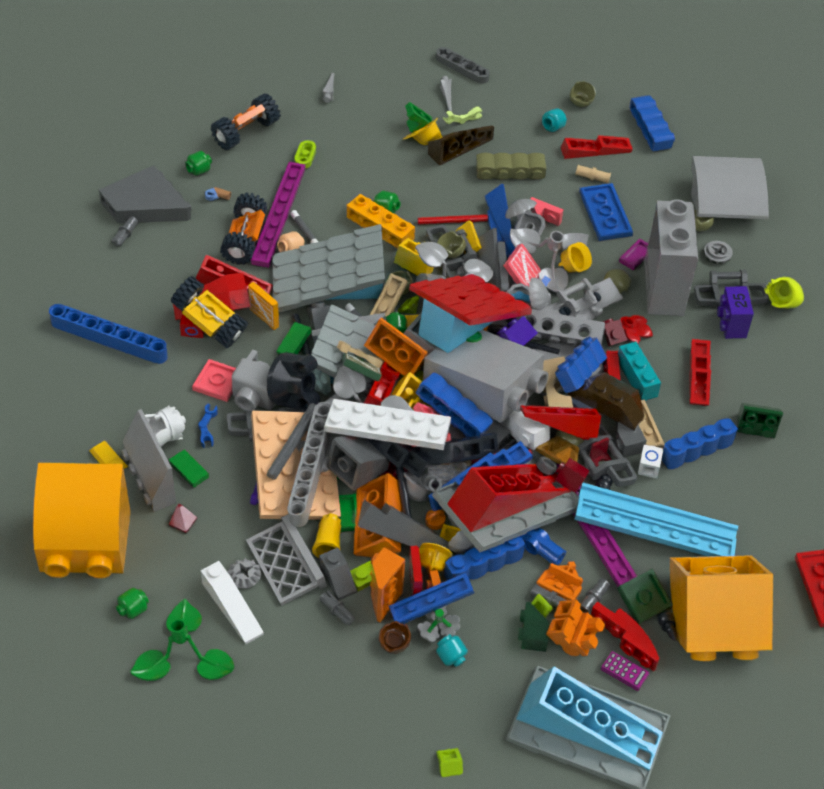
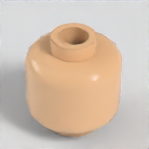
(290, 241)

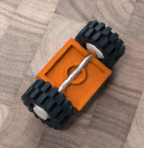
(226, 130)
(245, 230)

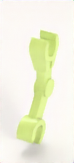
(472, 115)

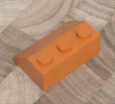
(395, 348)
(386, 581)

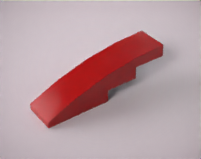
(700, 372)

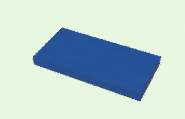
(605, 212)

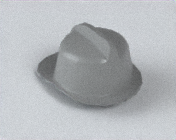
(415, 488)

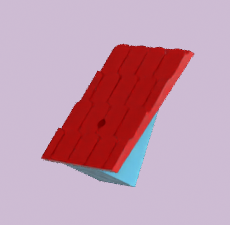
(461, 307)

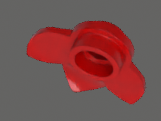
(636, 327)

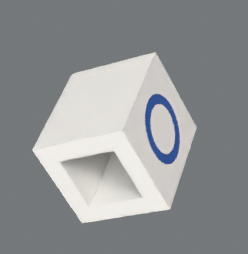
(650, 461)

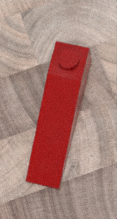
(213, 269)
(575, 421)

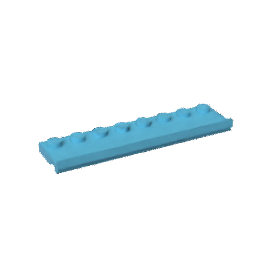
(655, 522)

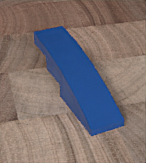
(515, 455)

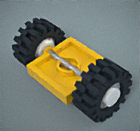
(208, 312)

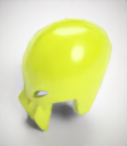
(785, 293)

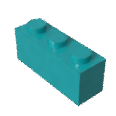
(638, 371)

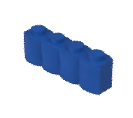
(651, 123)
(580, 364)
(450, 402)
(699, 443)
(479, 563)

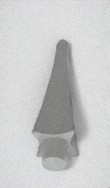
(329, 90)
(446, 90)

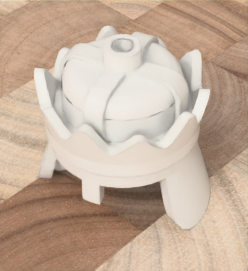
(167, 424)

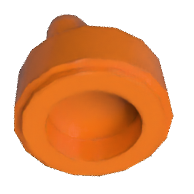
(435, 519)

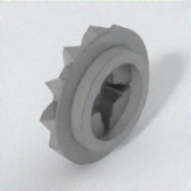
(715, 247)
(239, 578)

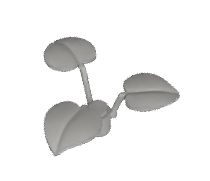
(556, 241)
(435, 254)
(349, 383)

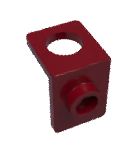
(599, 451)

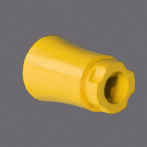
(328, 535)

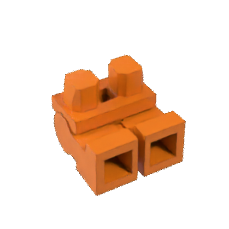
(574, 629)

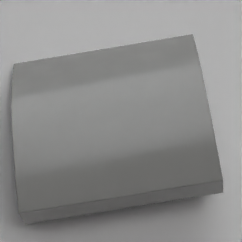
(729, 187)

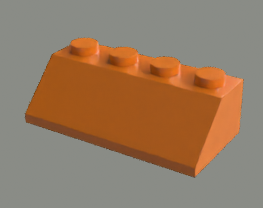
(377, 492)

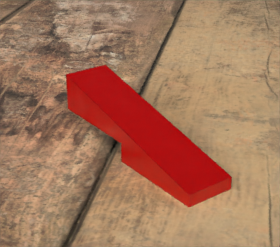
(601, 146)
(382, 388)

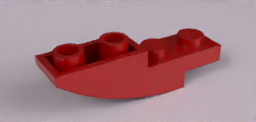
(633, 638)

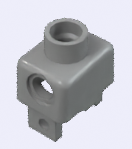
(250, 383)

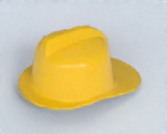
(426, 133)
(576, 258)
(433, 556)

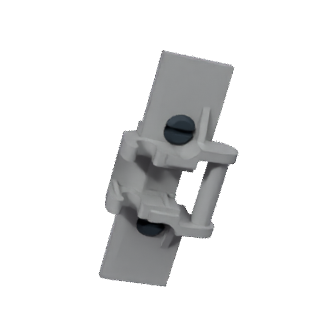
(588, 307)

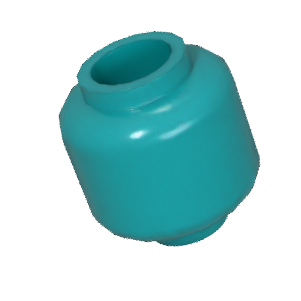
(554, 120)
(451, 650)

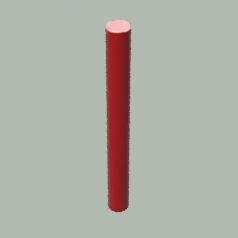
(452, 219)

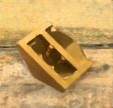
(558, 450)

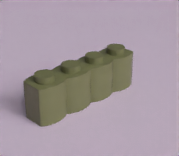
(510, 166)

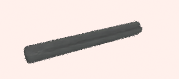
(291, 443)

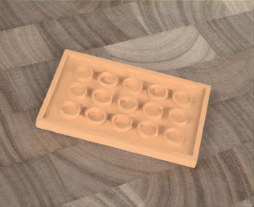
(270, 434)

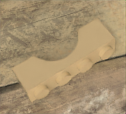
(553, 398)

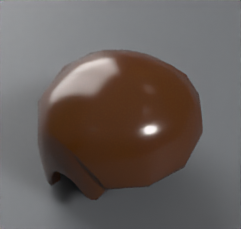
(395, 637)

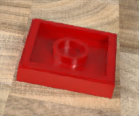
(415, 570)

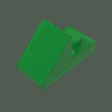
(417, 117)

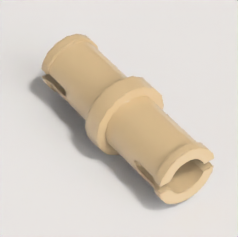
(593, 174)

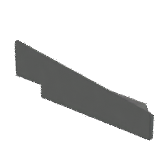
(494, 256)

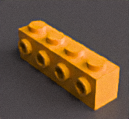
(368, 214)

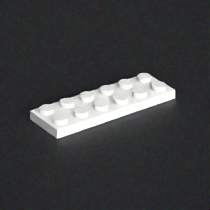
(388, 424)

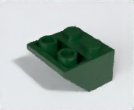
(759, 420)

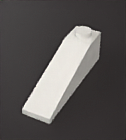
(526, 430)
(230, 601)

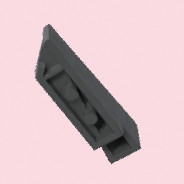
(397, 526)

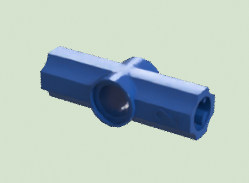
(539, 542)

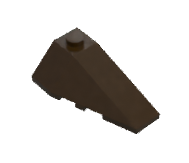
(458, 143)

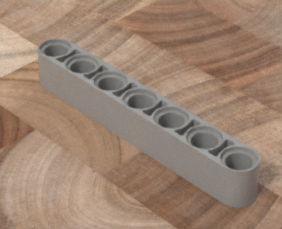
(309, 467)

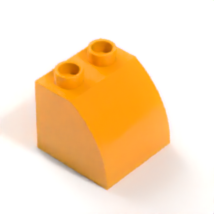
(80, 519)
(722, 605)

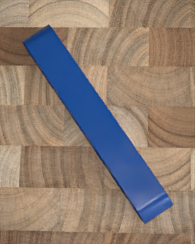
(108, 333)

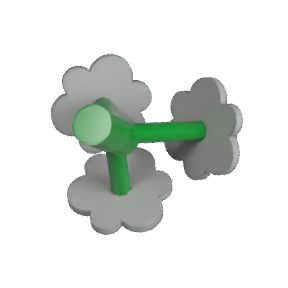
(448, 625)

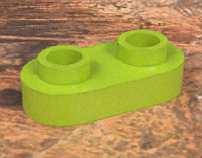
(305, 153)

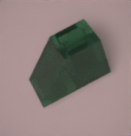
(534, 630)

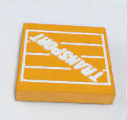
(263, 305)

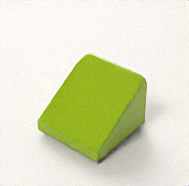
(450, 762)

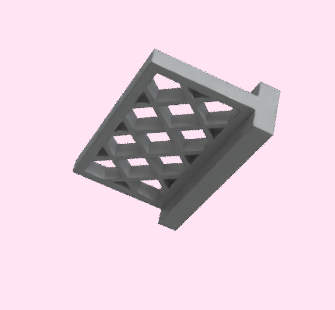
(303, 556)

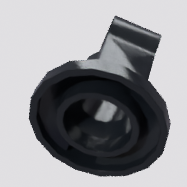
(293, 381)

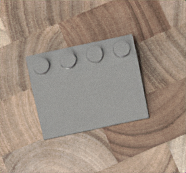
(148, 464)

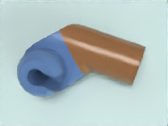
(215, 193)

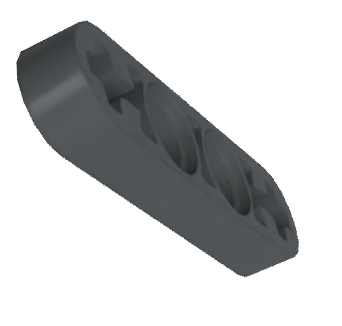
(477, 73)

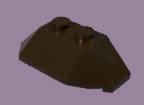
(612, 399)

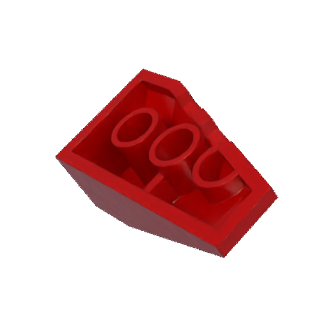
(229, 289)

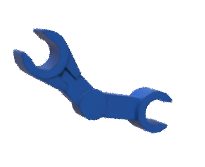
(205, 434)

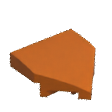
(562, 580)

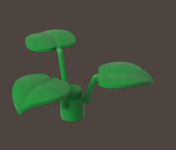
(183, 619)

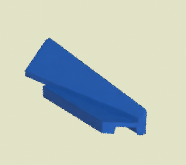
(498, 206)

